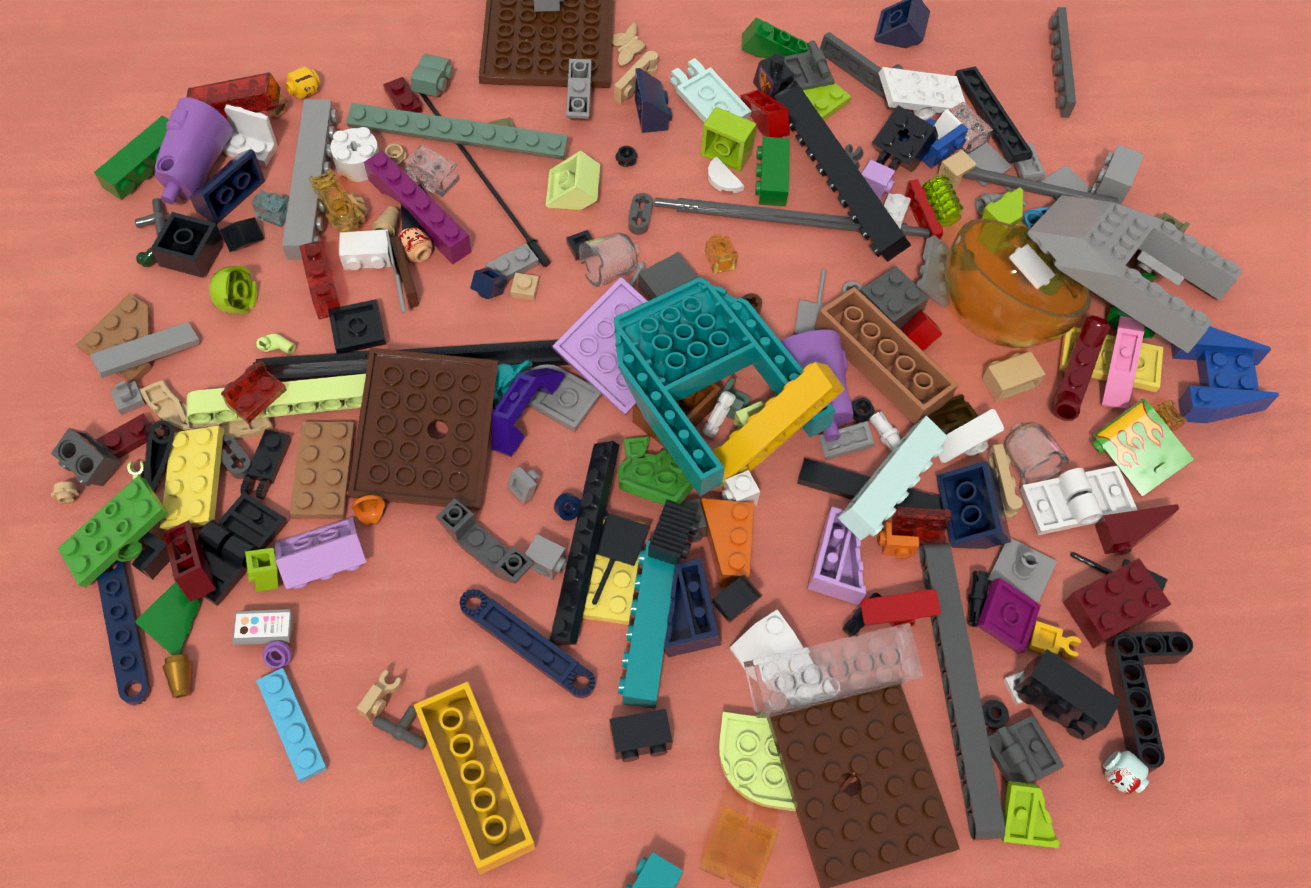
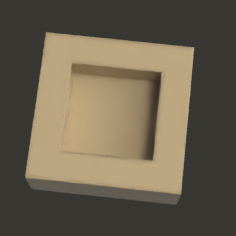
(524, 286)

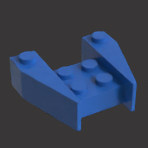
(1225, 377)

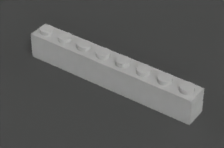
(312, 159)

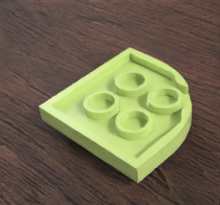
(752, 761)

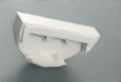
(722, 178)

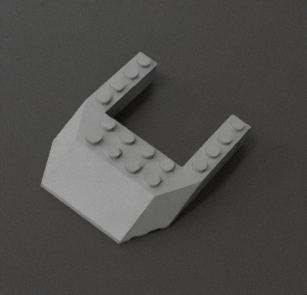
(1098, 240)

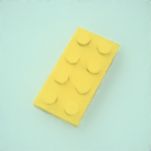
(1148, 367)
(192, 477)
(617, 594)

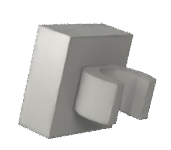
(127, 397)
(523, 484)

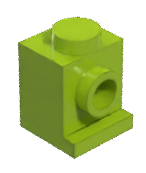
(262, 569)

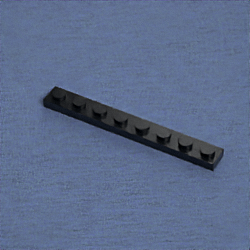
(584, 544)

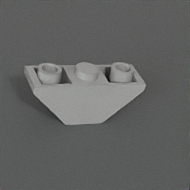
(579, 89)

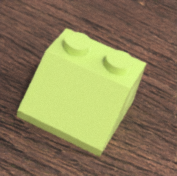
(573, 183)

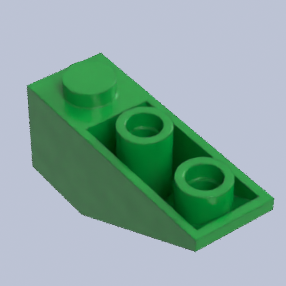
(765, 40)

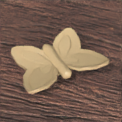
(627, 44)

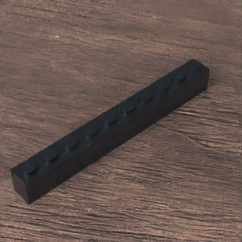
(843, 174)

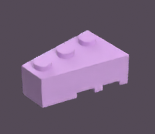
(838, 562)

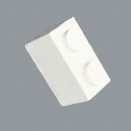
(364, 250)

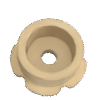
(396, 153)
(64, 492)

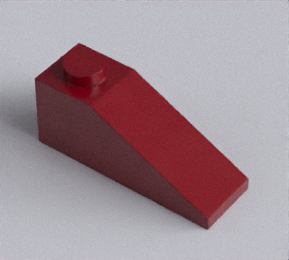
(1125, 530)
(188, 562)

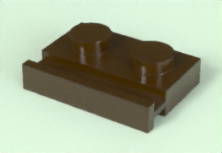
(953, 414)

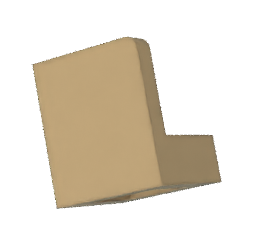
(956, 167)

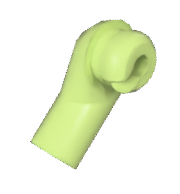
(275, 342)

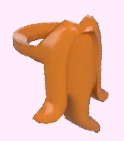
(368, 508)

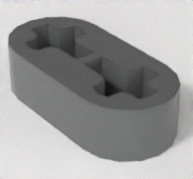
(636, 213)
(237, 454)

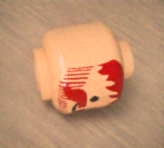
(415, 244)

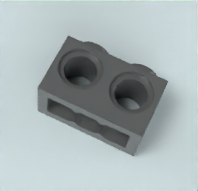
(85, 457)

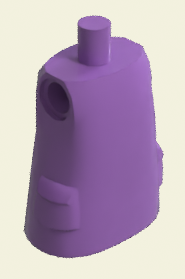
(190, 148)
(825, 348)

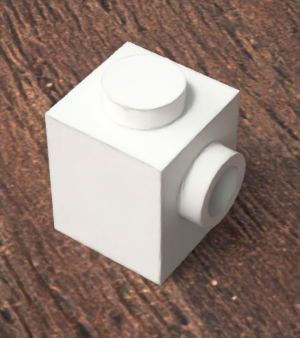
(741, 489)

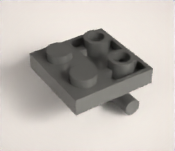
(810, 68)
(1024, 752)

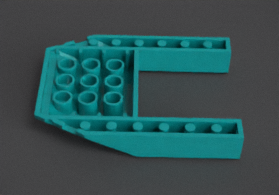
(687, 344)

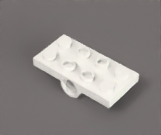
(920, 91)
(1076, 499)

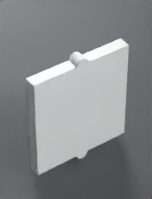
(1032, 266)

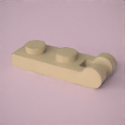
(626, 85)
(1000, 463)

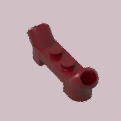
(1079, 368)

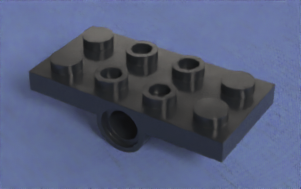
(243, 528)

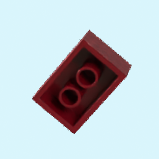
(1116, 603)

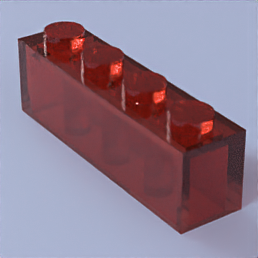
(251, 93)

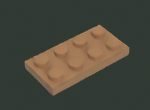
(323, 470)

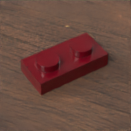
(402, 96)
(126, 437)

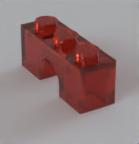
(319, 278)

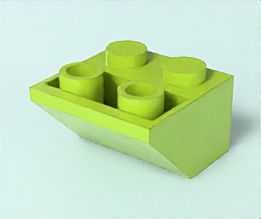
(1007, 209)

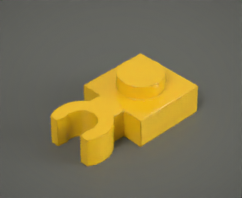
(1050, 638)

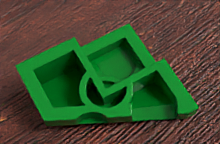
(170, 619)

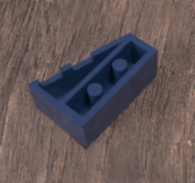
(691, 613)

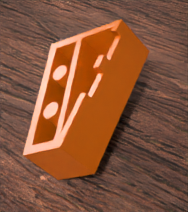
(729, 537)

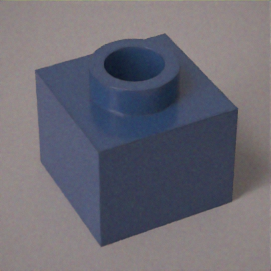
(488, 283)

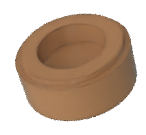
(282, 108)

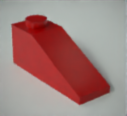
(767, 113)

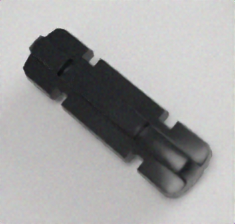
(854, 624)

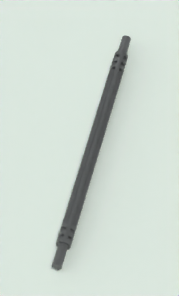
(773, 215)

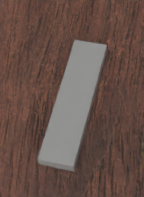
(144, 349)

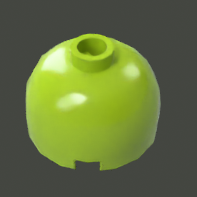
(233, 290)

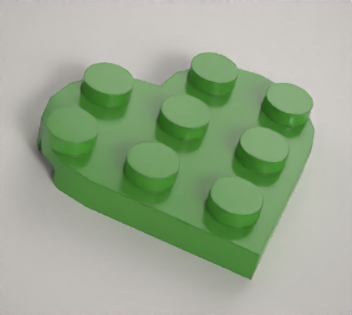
(654, 478)

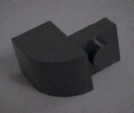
(736, 598)

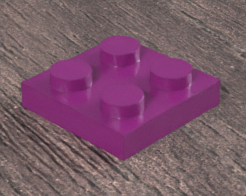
(1008, 615)

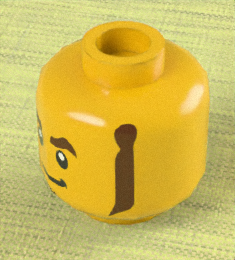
(302, 82)

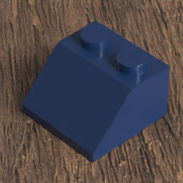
(903, 24)
(651, 103)

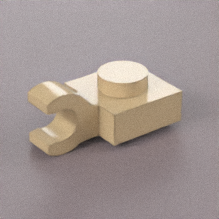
(374, 700)

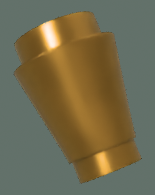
(178, 674)

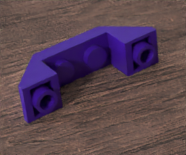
(505, 435)

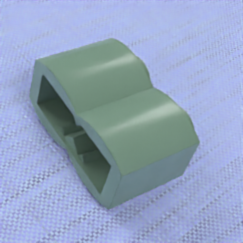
(431, 75)

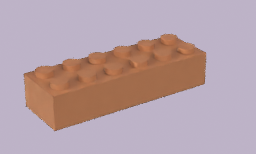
(887, 356)

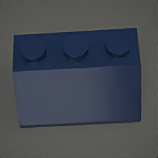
(228, 187)
(975, 507)

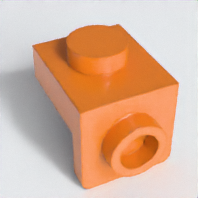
(898, 546)

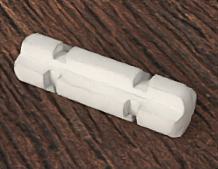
(718, 414)

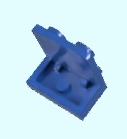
(945, 146)

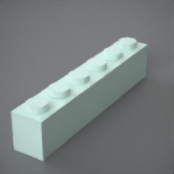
(892, 479)

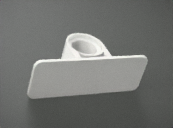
(971, 436)

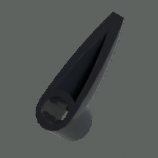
(157, 451)

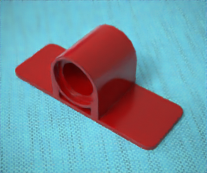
(900, 608)

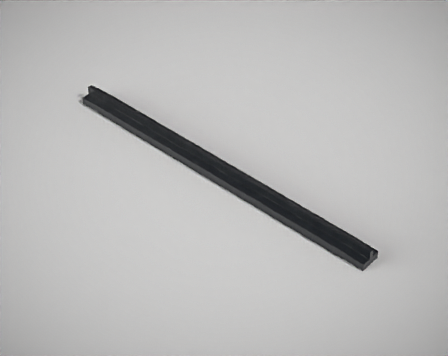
(344, 364)

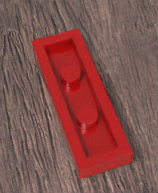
(922, 210)

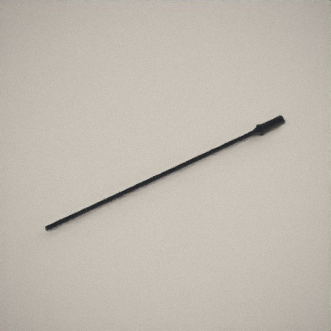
(532, 243)

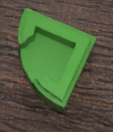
(636, 447)

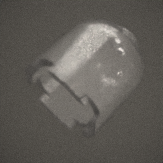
(609, 258)
(1034, 452)

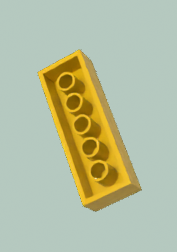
(474, 778)

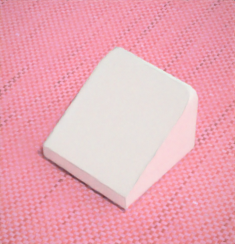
(946, 123)

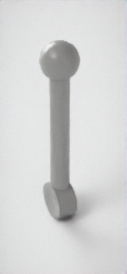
(640, 267)

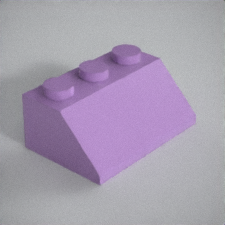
(319, 553)

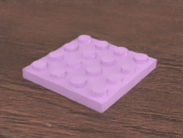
(592, 345)

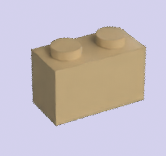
(1013, 376)

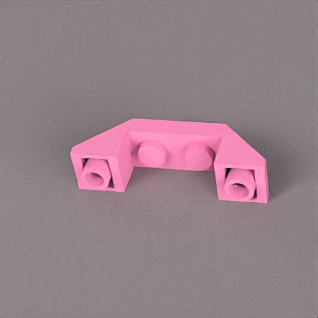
(1123, 363)

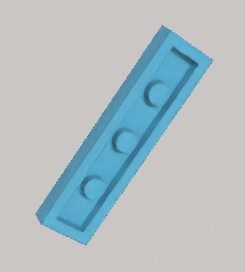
(291, 725)

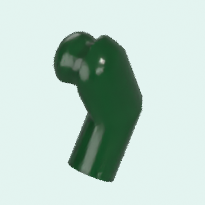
(146, 258)

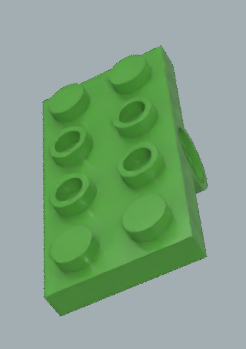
(113, 532)

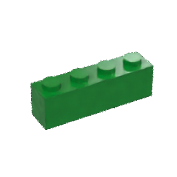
(133, 162)

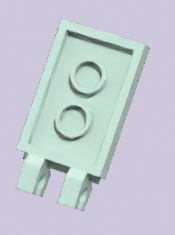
(706, 91)

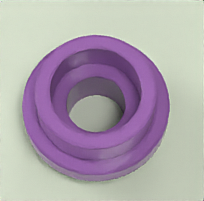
(272, 659)

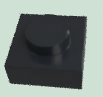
(576, 240)

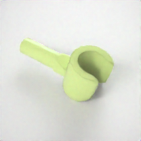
(131, 469)

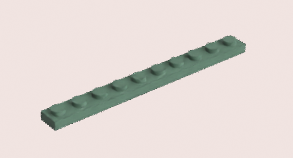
(458, 131)

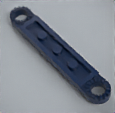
(123, 633)
(527, 643)

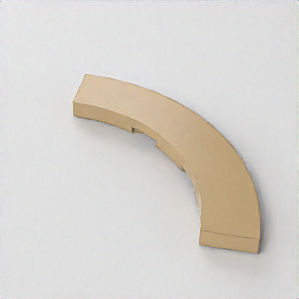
(172, 410)

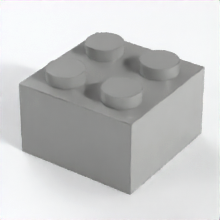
(1119, 173)

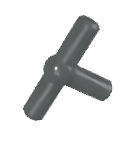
(157, 218)
(400, 731)

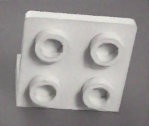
(250, 132)

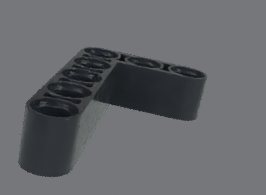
(1138, 687)

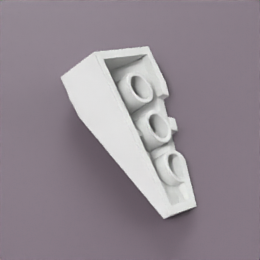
(765, 638)

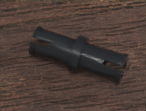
(977, 596)

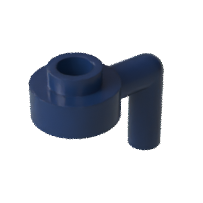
(571, 510)

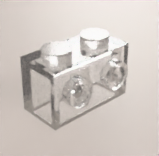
(978, 130)
(431, 170)

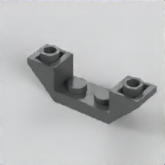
(462, 527)

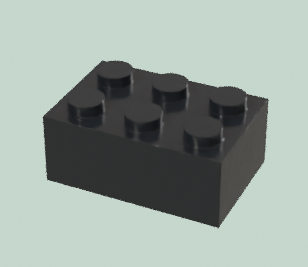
(1066, 695)

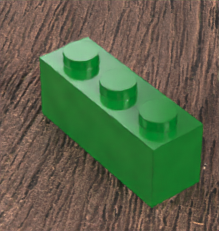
(773, 171)

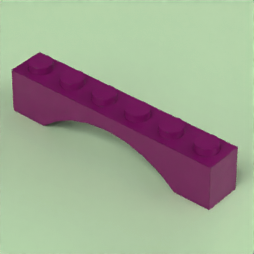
(441, 228)

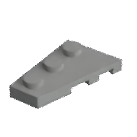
(1149, 263)
(933, 271)

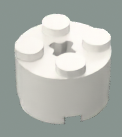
(351, 150)

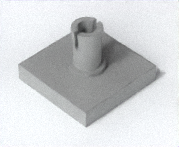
(1023, 569)

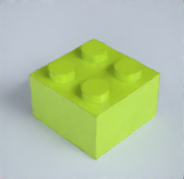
(728, 138)

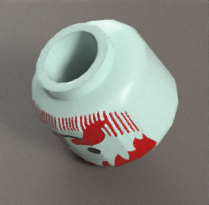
(1126, 772)

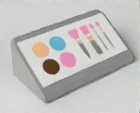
(262, 626)

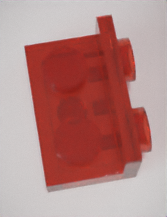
(252, 392)
(921, 523)

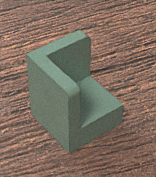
(741, 400)

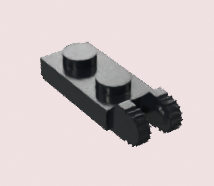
(266, 462)

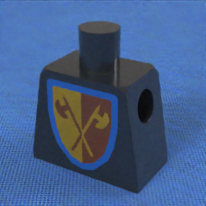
(773, 75)

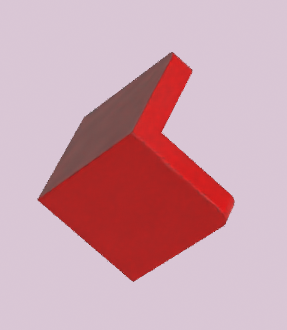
(922, 330)

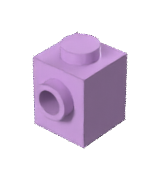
(879, 178)

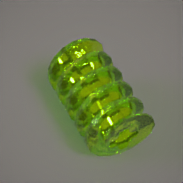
(944, 200)

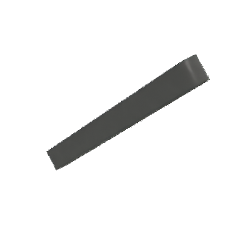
(962, 696)

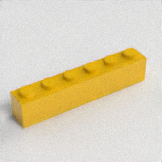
(779, 419)

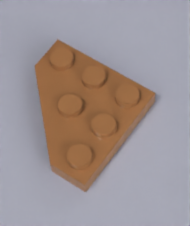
(122, 324)

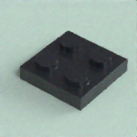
(356, 326)

